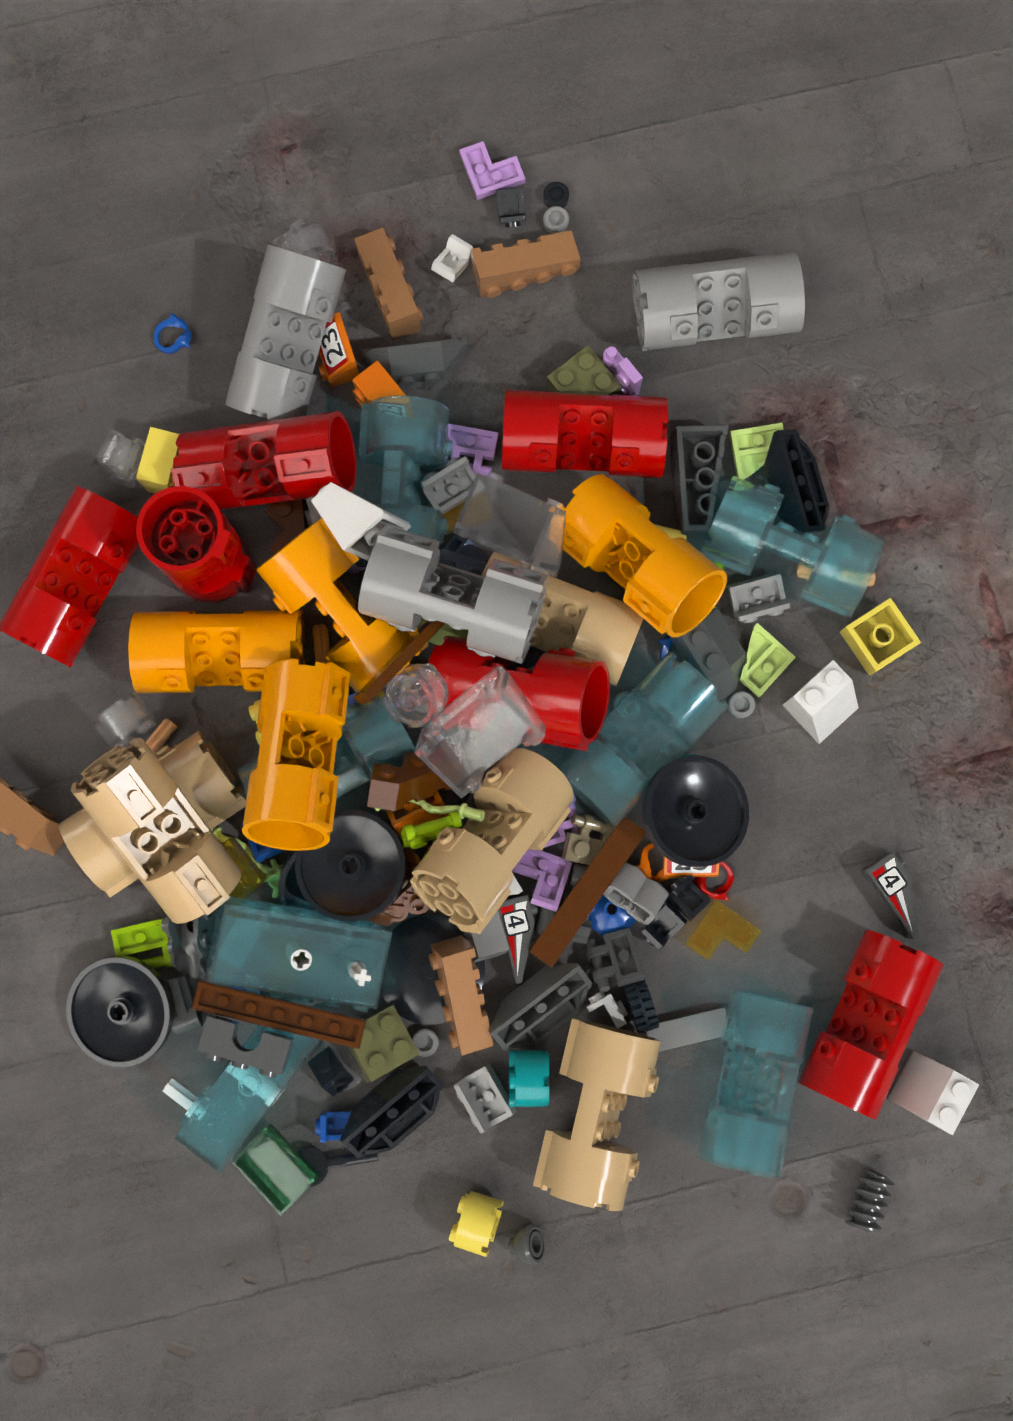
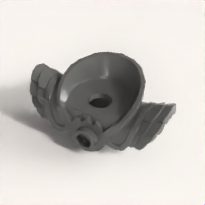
(190, 948)

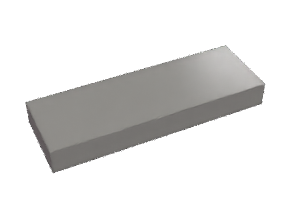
(689, 1029)

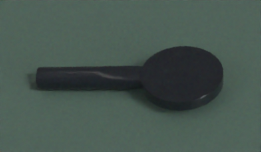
(321, 1164)

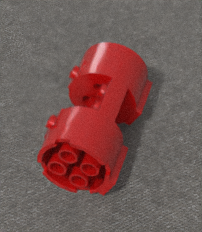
(584, 433)
(267, 459)
(199, 551)
(72, 576)
(562, 689)
(871, 1023)

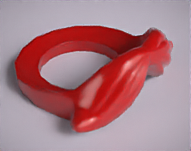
(721, 892)

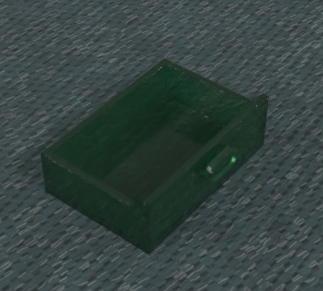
(275, 1169)

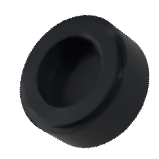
(556, 195)

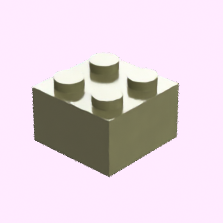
(583, 375)
(383, 1045)

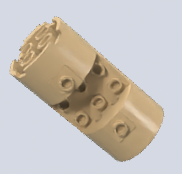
(583, 622)
(202, 779)
(157, 831)
(472, 866)
(586, 1163)

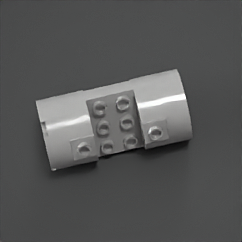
(719, 300)
(284, 335)
(410, 584)

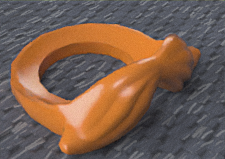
(644, 865)

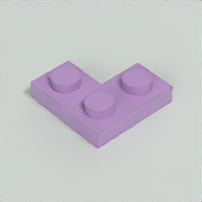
(490, 177)
(551, 876)

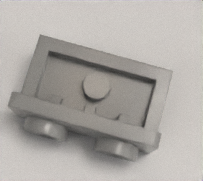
(449, 486)
(758, 597)
(484, 1098)

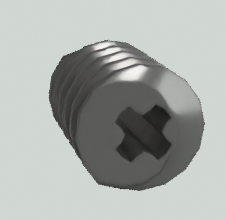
(870, 1202)

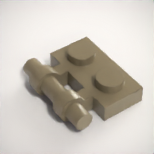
(579, 846)

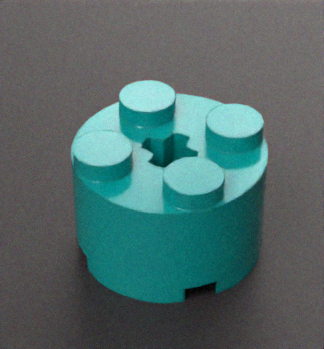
(528, 1078)

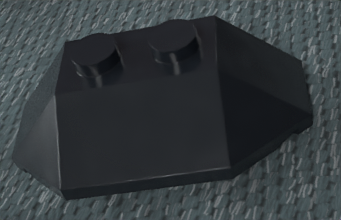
(795, 471)
(392, 1111)

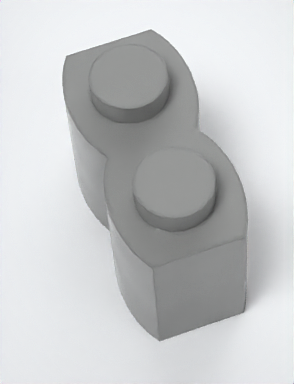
(636, 894)

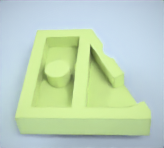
(751, 448)
(763, 661)

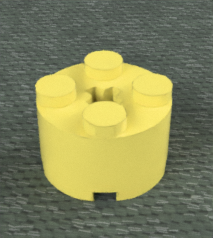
(477, 1223)

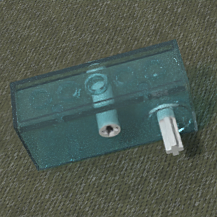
(338, 960)
(235, 1106)

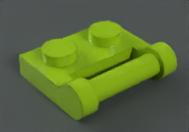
(418, 835)
(142, 938)

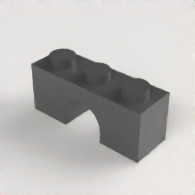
(221, 1041)

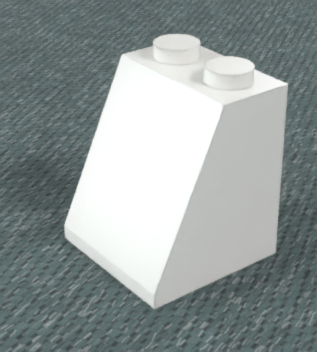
(354, 519)
(823, 702)
(933, 1092)

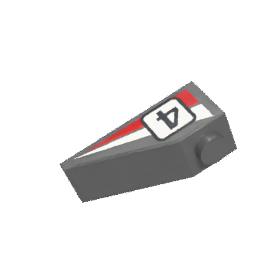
(893, 887)
(518, 926)

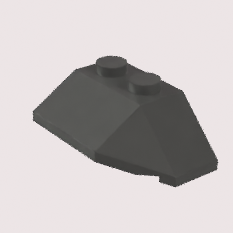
(418, 361)
(713, 652)
(540, 1006)

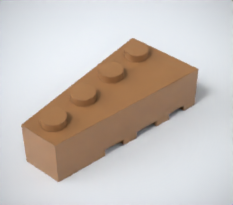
(524, 263)
(388, 283)
(27, 822)
(461, 994)

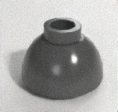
(528, 1245)

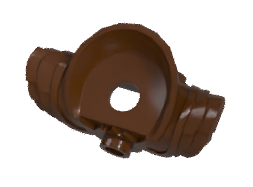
(407, 899)

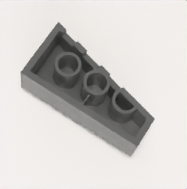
(696, 469)

